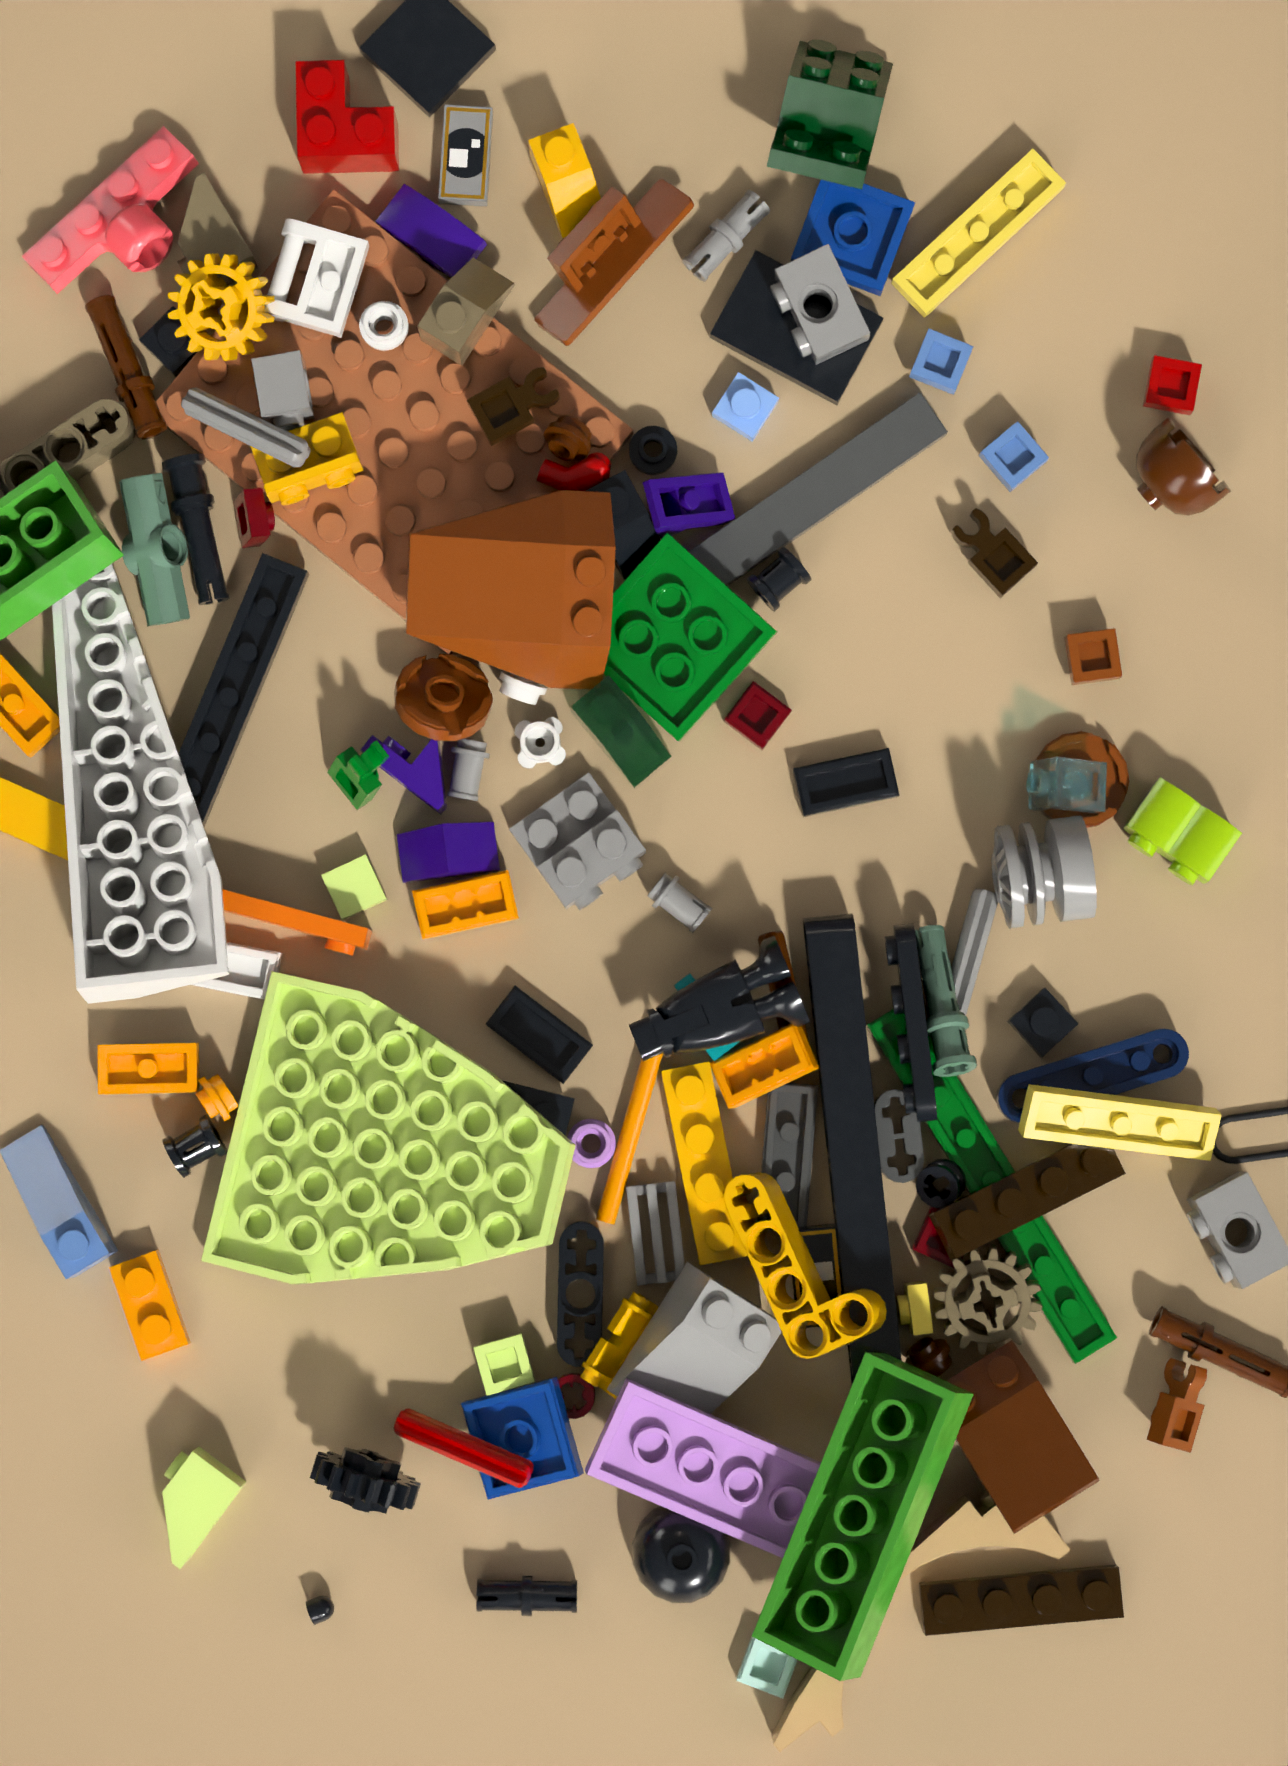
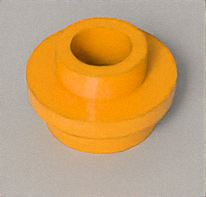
(216, 1097)

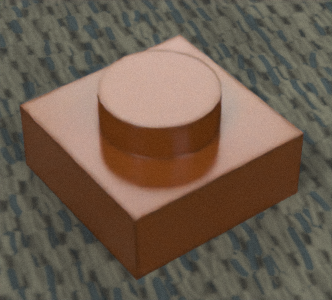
(1093, 656)

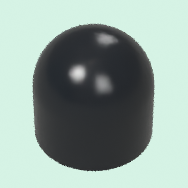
(320, 1609)

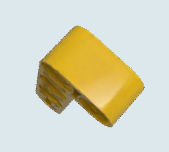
(795, 1260)

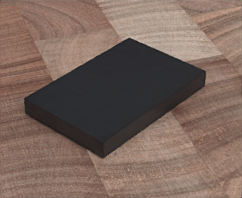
(763, 334)

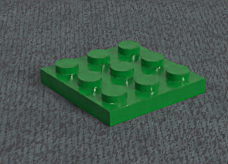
(680, 637)

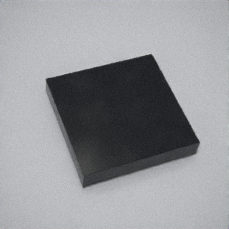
(427, 51)

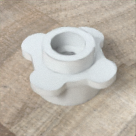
(549, 732)

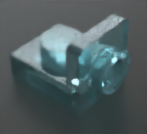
(1067, 785)

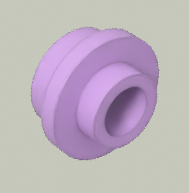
(607, 1147)

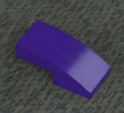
(430, 231)

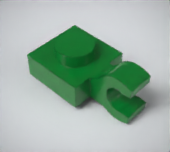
(358, 774)

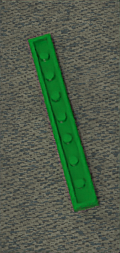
(973, 1147)

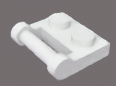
(328, 282)

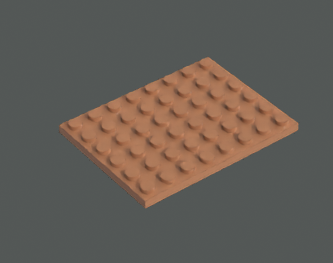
(403, 410)

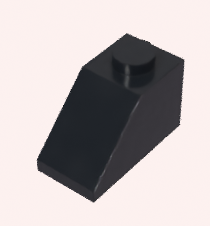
(631, 521)

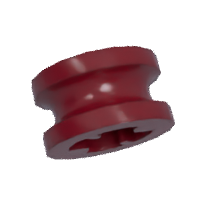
(588, 1394)

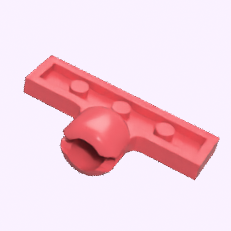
(117, 216)

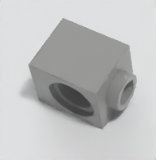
(283, 389)

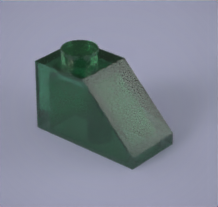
(620, 731)

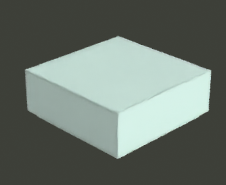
(766, 1668)

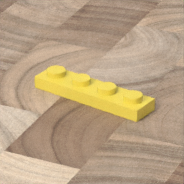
(978, 233)
(1119, 1122)

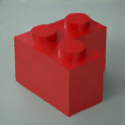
(339, 136)

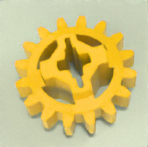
(202, 297)

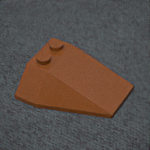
(520, 587)

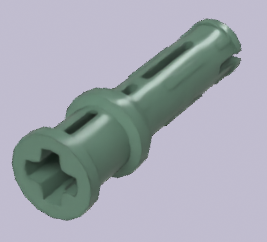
(945, 1022)

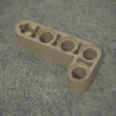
(47, 447)

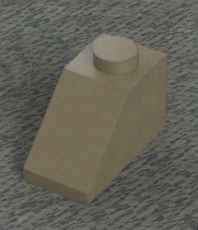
(209, 229)
(464, 310)

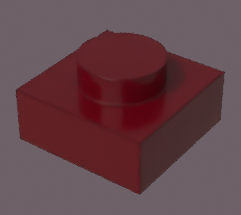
(253, 517)

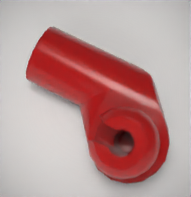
(577, 477)

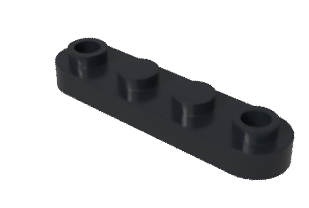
(909, 1001)

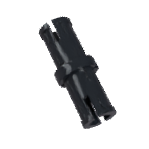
(526, 1595)

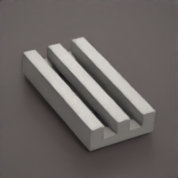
(651, 1190)

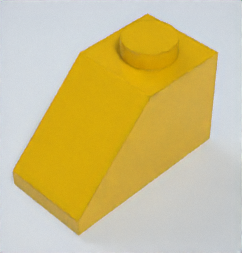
(564, 176)

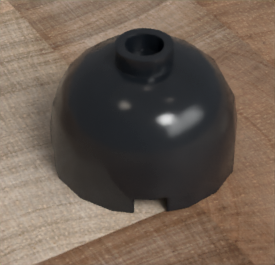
(679, 1556)

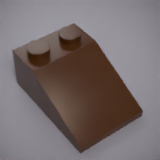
(1018, 1439)

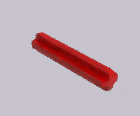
(463, 1448)

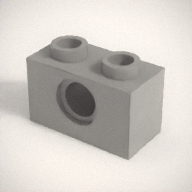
(819, 275)
(1264, 1246)

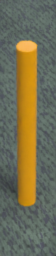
(628, 1140)

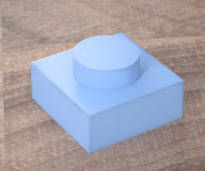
(745, 406)

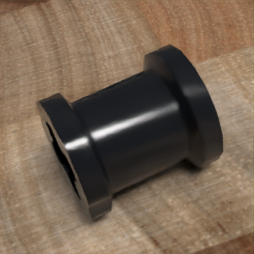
(779, 579)
(185, 1160)

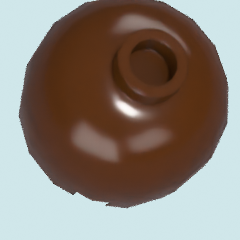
(1176, 473)

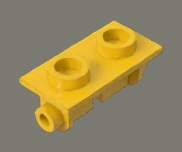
(626, 1329)

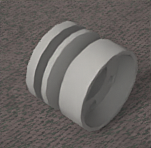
(1044, 872)

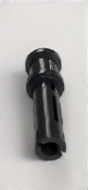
(193, 505)

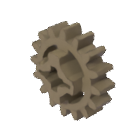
(1007, 1295)

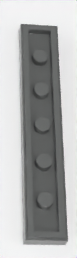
(821, 490)

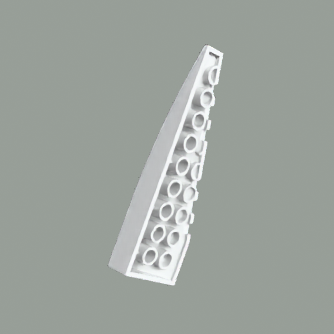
(136, 846)

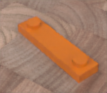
(340, 936)

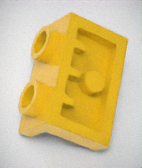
(330, 462)

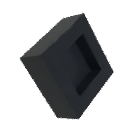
(165, 346)
(1042, 1022)

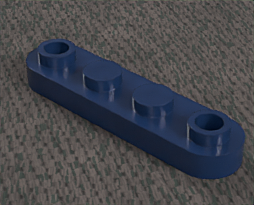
(1102, 1070)

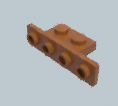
(606, 253)

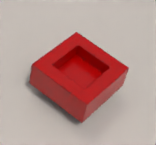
(1172, 385)

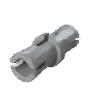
(726, 235)

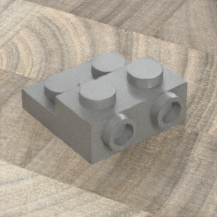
(579, 843)

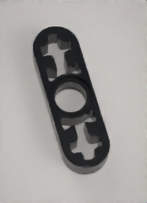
(569, 1255)

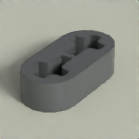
(886, 1139)

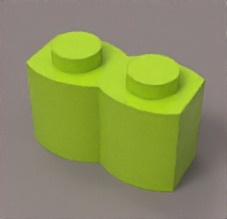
(1181, 832)

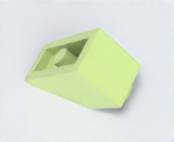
(196, 1500)

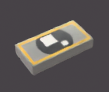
(465, 155)

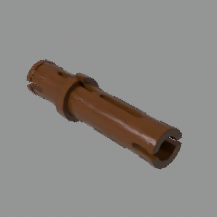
(133, 385)
(1170, 1327)

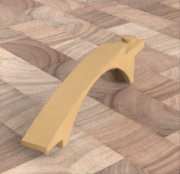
(957, 1529)

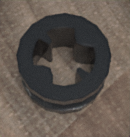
(944, 1197)

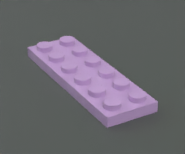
(703, 1467)

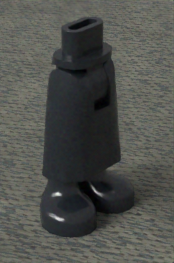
(721, 1008)

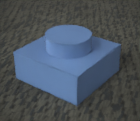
(941, 361)
(1013, 456)

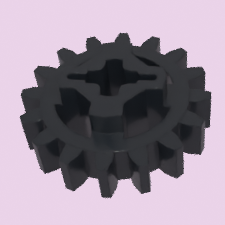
(365, 1480)

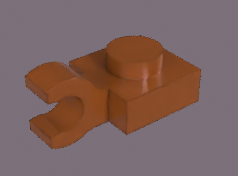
(1178, 1413)

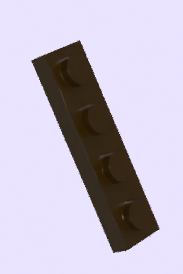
(1023, 1196)
(1021, 1600)

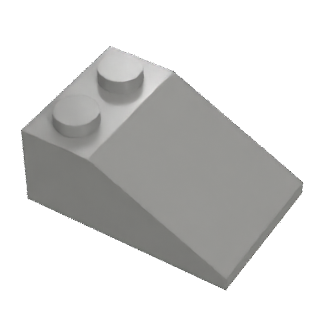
(699, 1343)

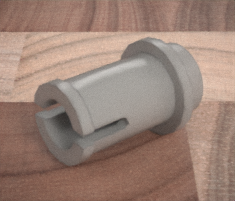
(467, 769)
(679, 902)

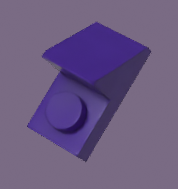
(688, 502)
(421, 777)

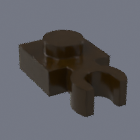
(505, 409)
(999, 558)

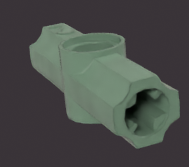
(154, 549)

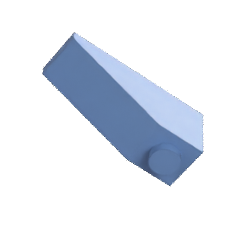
(57, 1203)

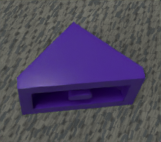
(448, 851)

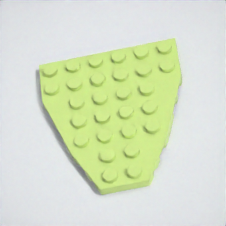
(376, 1149)

